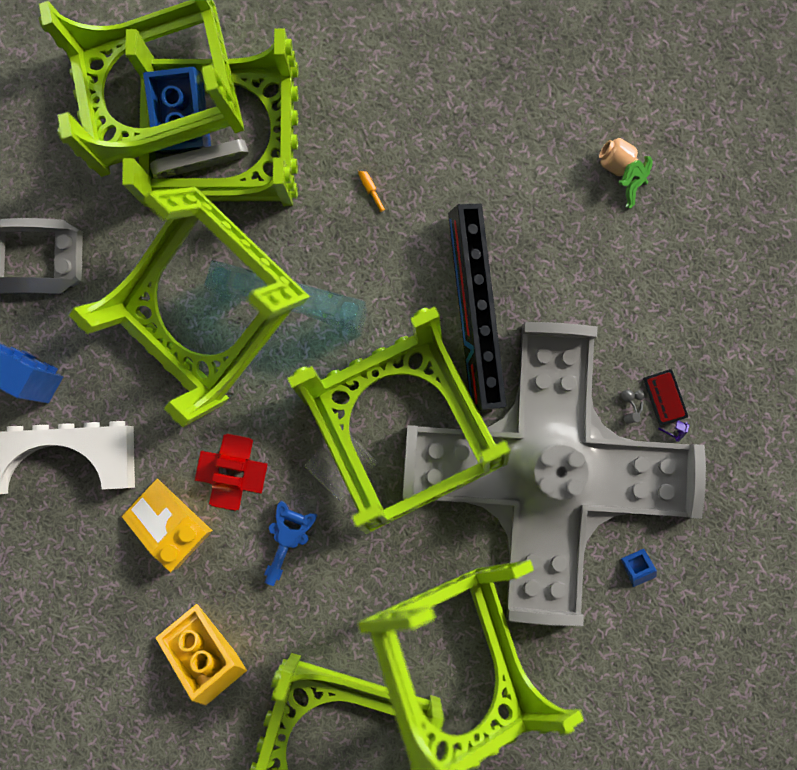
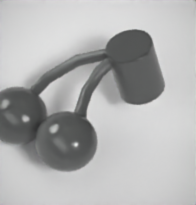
(628, 396)

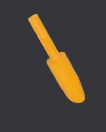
(370, 188)

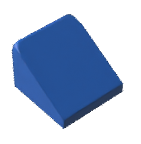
(639, 567)

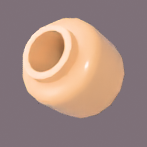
(617, 155)

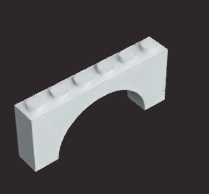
(106, 447)

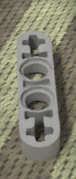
(199, 159)

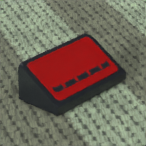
(665, 397)

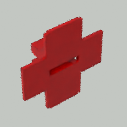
(233, 455)

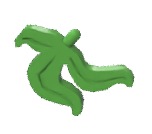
(641, 171)

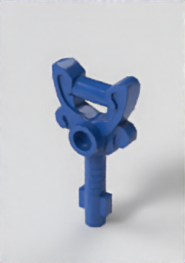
(287, 537)

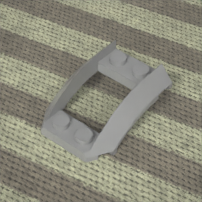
(66, 256)

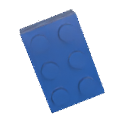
(173, 96)
(27, 377)

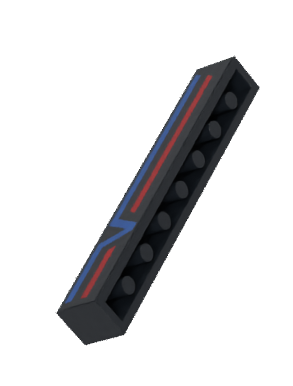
(476, 307)

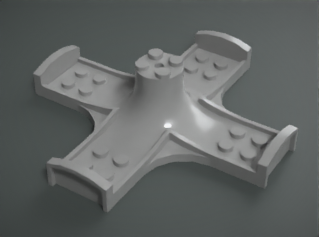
(560, 473)

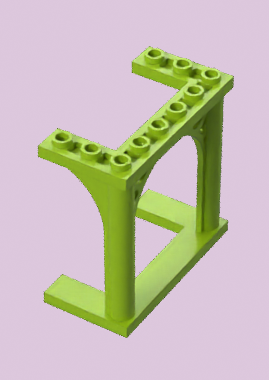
(91, 43)
(272, 66)
(274, 303)
(428, 343)
(303, 675)
(525, 705)

